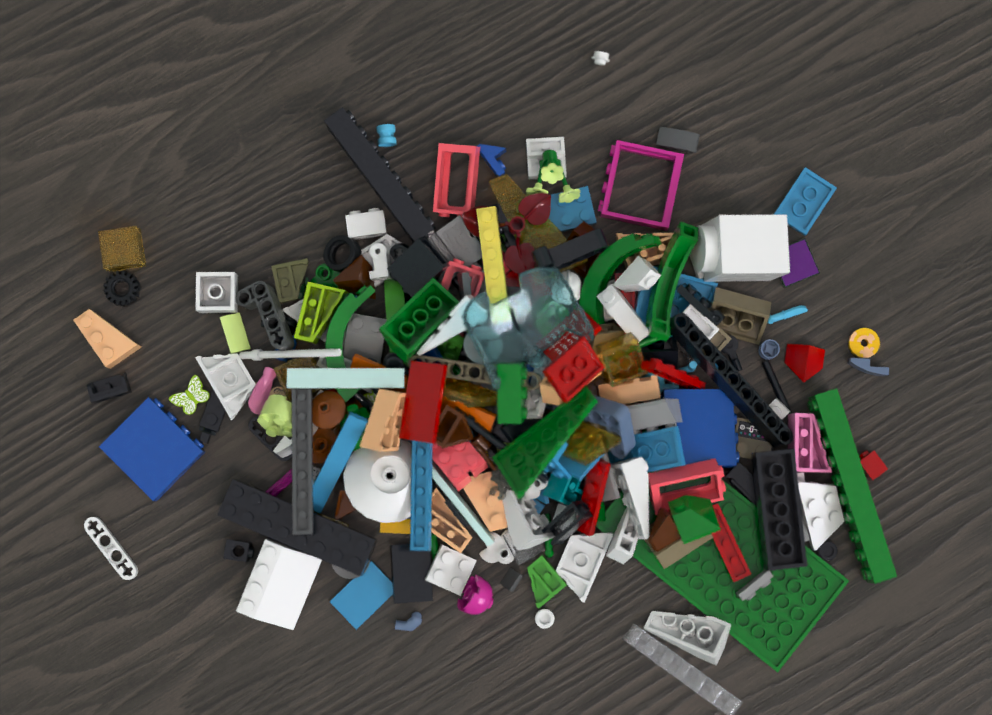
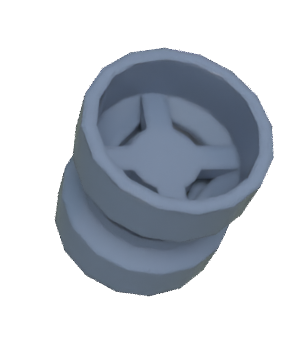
(772, 349)

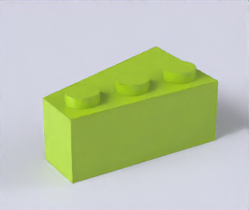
(317, 310)

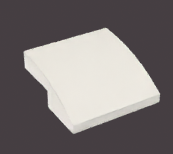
(535, 149)

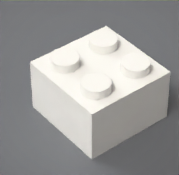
(216, 292)

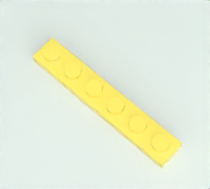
(492, 254)

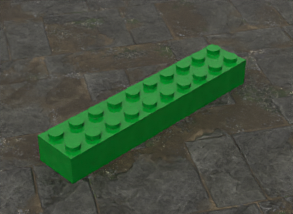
(852, 487)

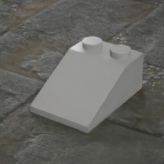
(364, 337)

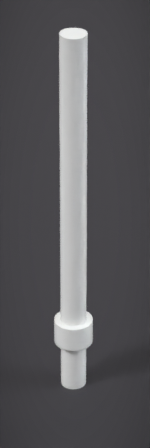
(259, 354)

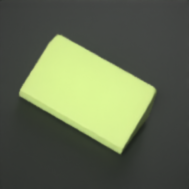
(235, 333)

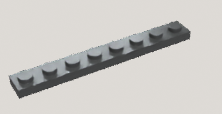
(302, 462)

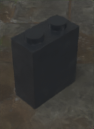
(417, 266)

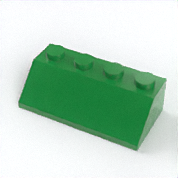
(418, 319)

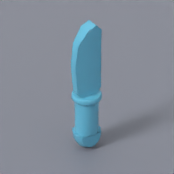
(787, 313)

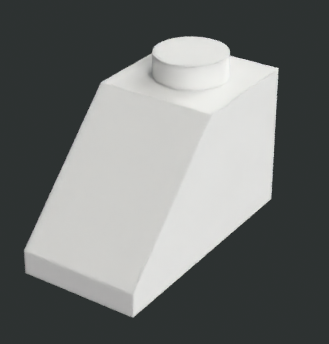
(638, 276)

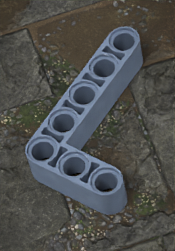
(617, 421)

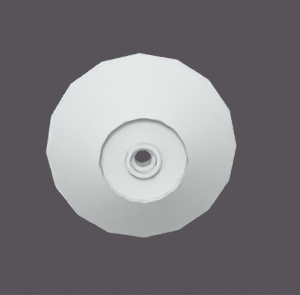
(372, 491)

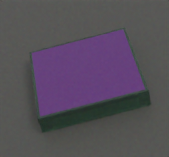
(801, 264)

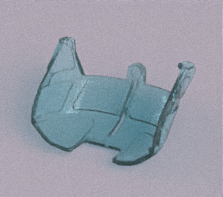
(543, 312)

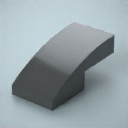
(677, 139)

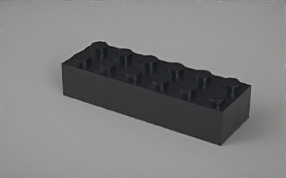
(779, 509)

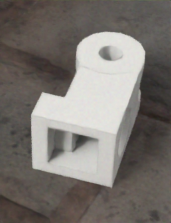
(381, 262)

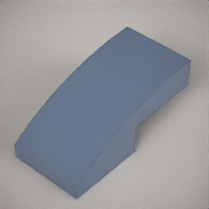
(863, 365)

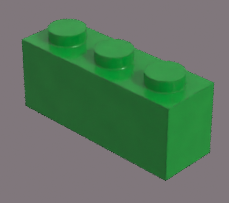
(512, 393)

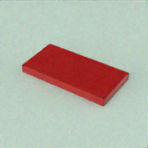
(423, 402)

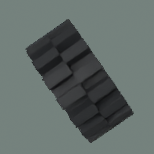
(118, 277)

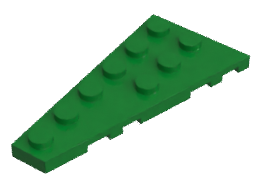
(533, 450)

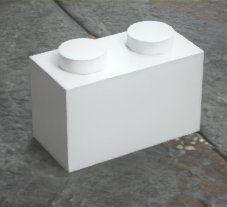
(366, 224)

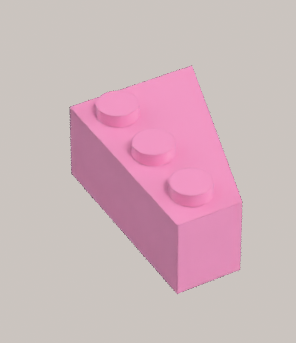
(807, 444)

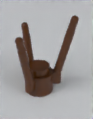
(482, 446)

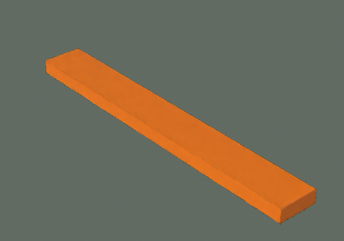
(482, 416)

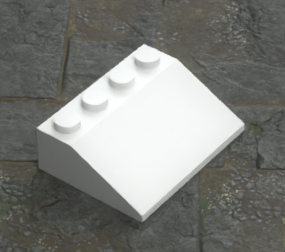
(279, 584)

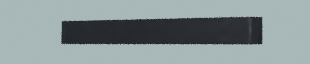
(738, 383)

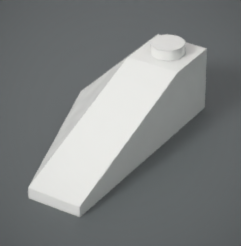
(449, 328)

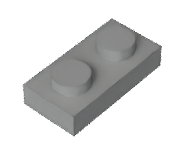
(748, 590)

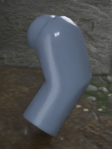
(411, 624)

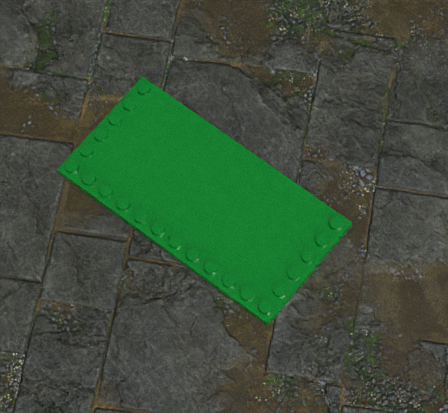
(772, 620)

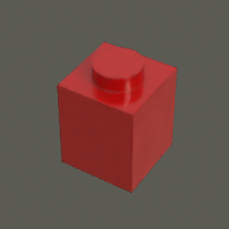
(872, 464)

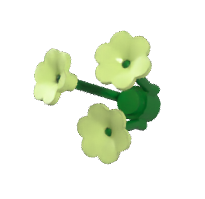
(552, 171)

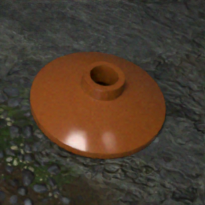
(333, 414)
(326, 437)

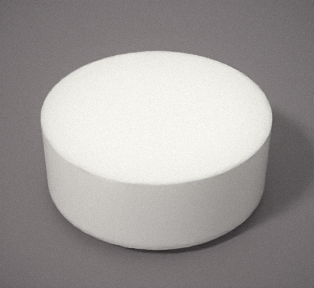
(544, 618)

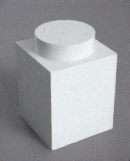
(742, 248)

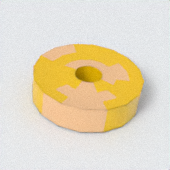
(870, 337)

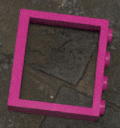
(675, 157)

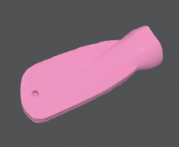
(261, 390)

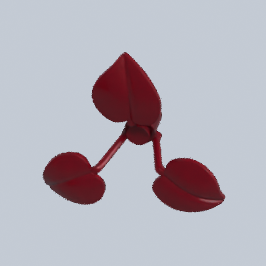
(536, 210)

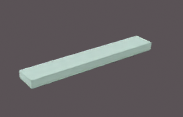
(345, 378)
(462, 506)

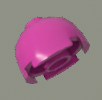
(476, 596)

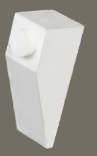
(623, 312)
(623, 540)

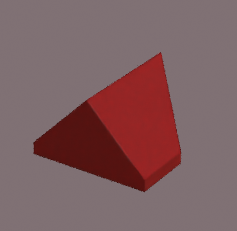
(804, 360)

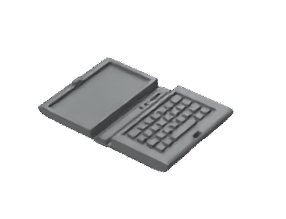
(456, 242)

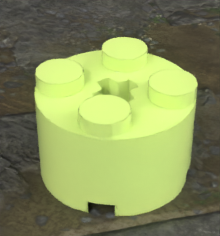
(276, 416)

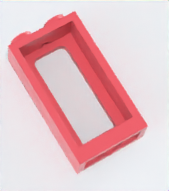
(443, 176)
(458, 266)
(711, 490)

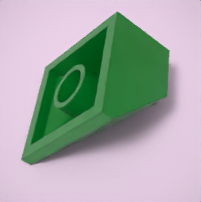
(693, 517)

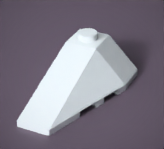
(633, 480)
(524, 522)
(694, 634)

